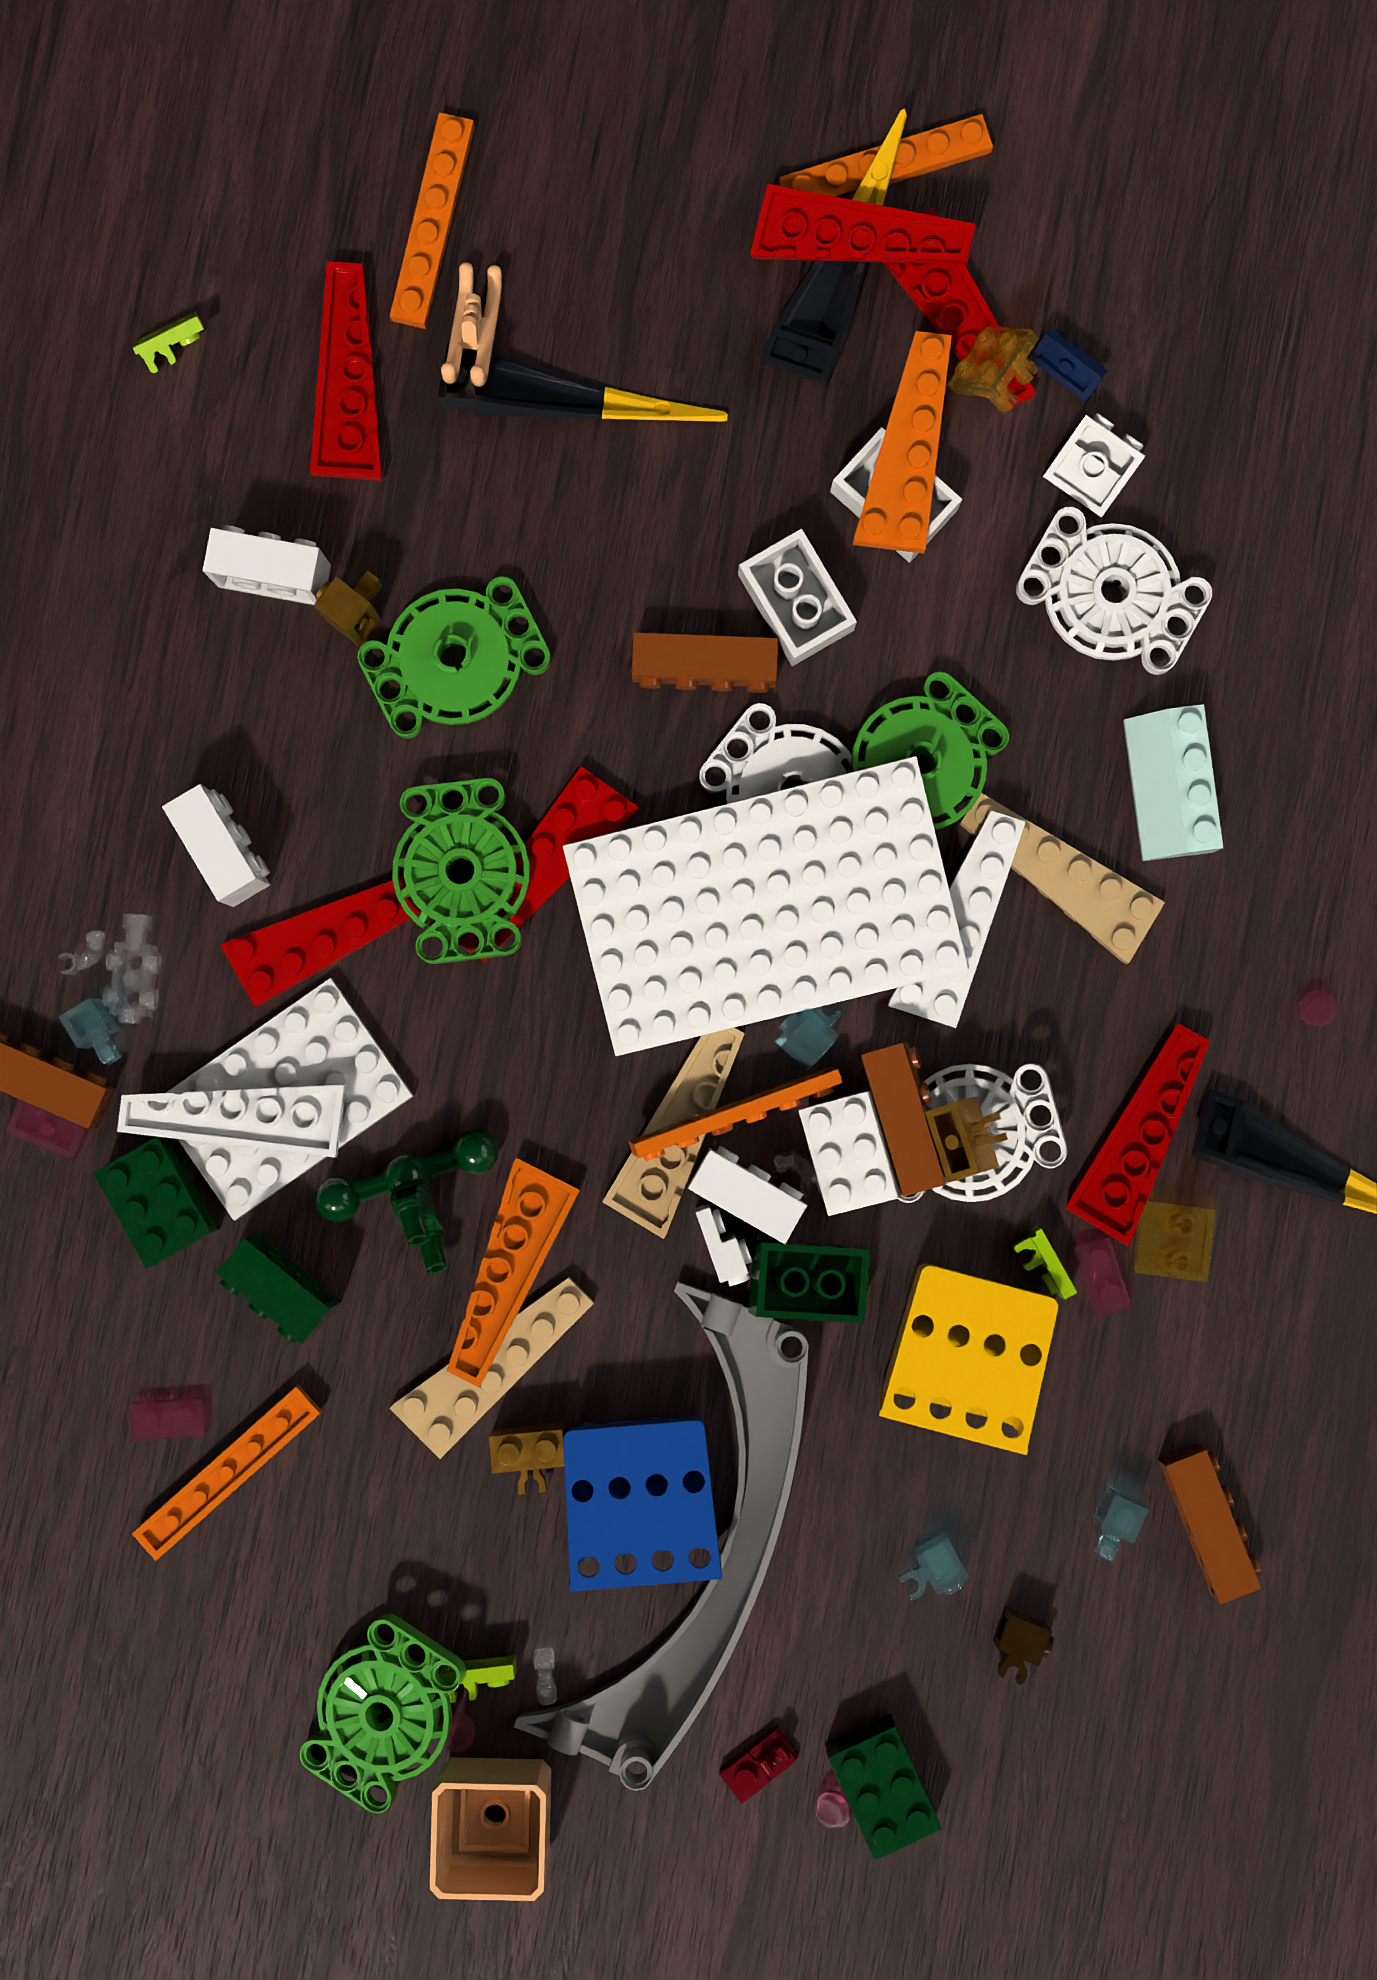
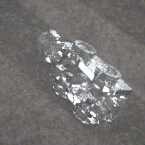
(127, 978)

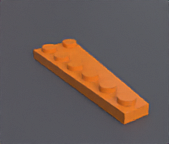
(904, 474)
(519, 1242)

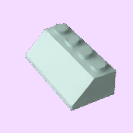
(1173, 783)

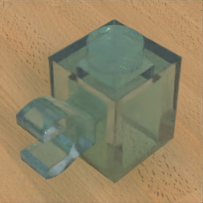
(91, 1026)
(808, 1035)
(1118, 1518)
(938, 1565)

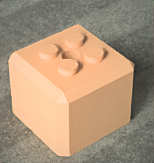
(485, 1857)

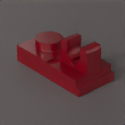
(758, 1764)

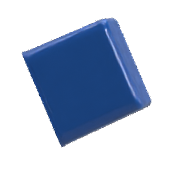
(639, 1493)

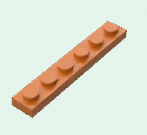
(914, 157)
(432, 220)
(749, 1108)
(227, 1472)

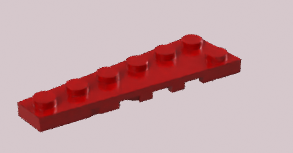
(833, 228)
(952, 306)
(345, 404)
(580, 813)
(303, 945)
(1129, 1162)

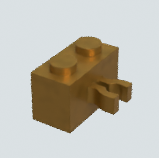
(349, 608)
(963, 1138)
(526, 1450)

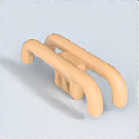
(470, 328)

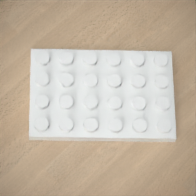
(305, 1045)

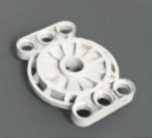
(1144, 587)
(772, 761)
(1015, 1120)

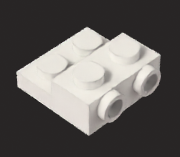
(1095, 463)
(726, 1252)

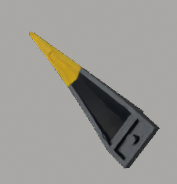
(819, 315)
(531, 391)
(1259, 1149)

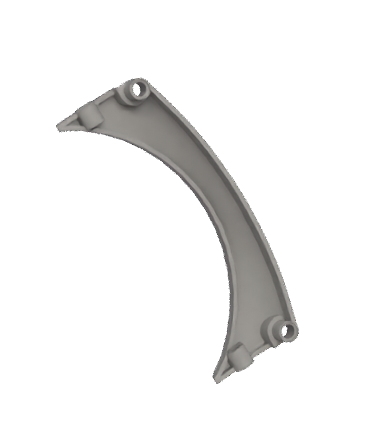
(660, 1697)

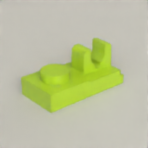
(182, 330)
(1055, 1276)
(493, 1671)

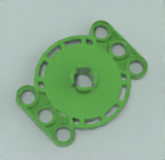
(443, 688)
(938, 737)
(434, 852)
(352, 1712)

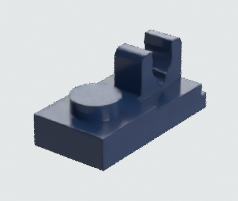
(1068, 364)

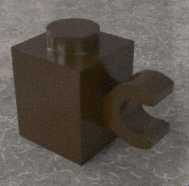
(1021, 1639)

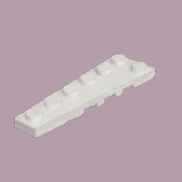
(974, 899)
(265, 1118)

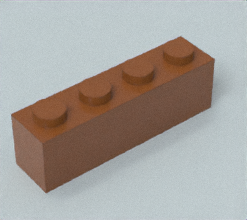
(704, 661)
(53, 1084)
(902, 1109)
(1210, 1524)

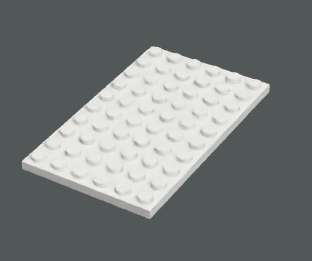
(766, 906)

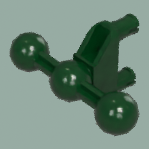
(410, 1197)

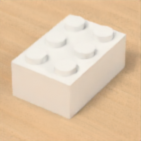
(854, 480)
(265, 565)
(796, 597)
(217, 845)
(850, 1153)
(748, 1194)

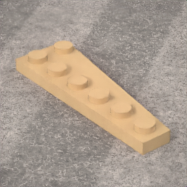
(1086, 891)
(652, 1188)
(448, 1406)

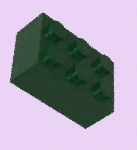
(156, 1201)
(809, 1281)
(277, 1288)
(882, 1787)

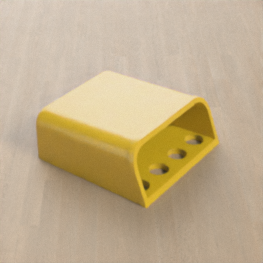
(973, 1351)

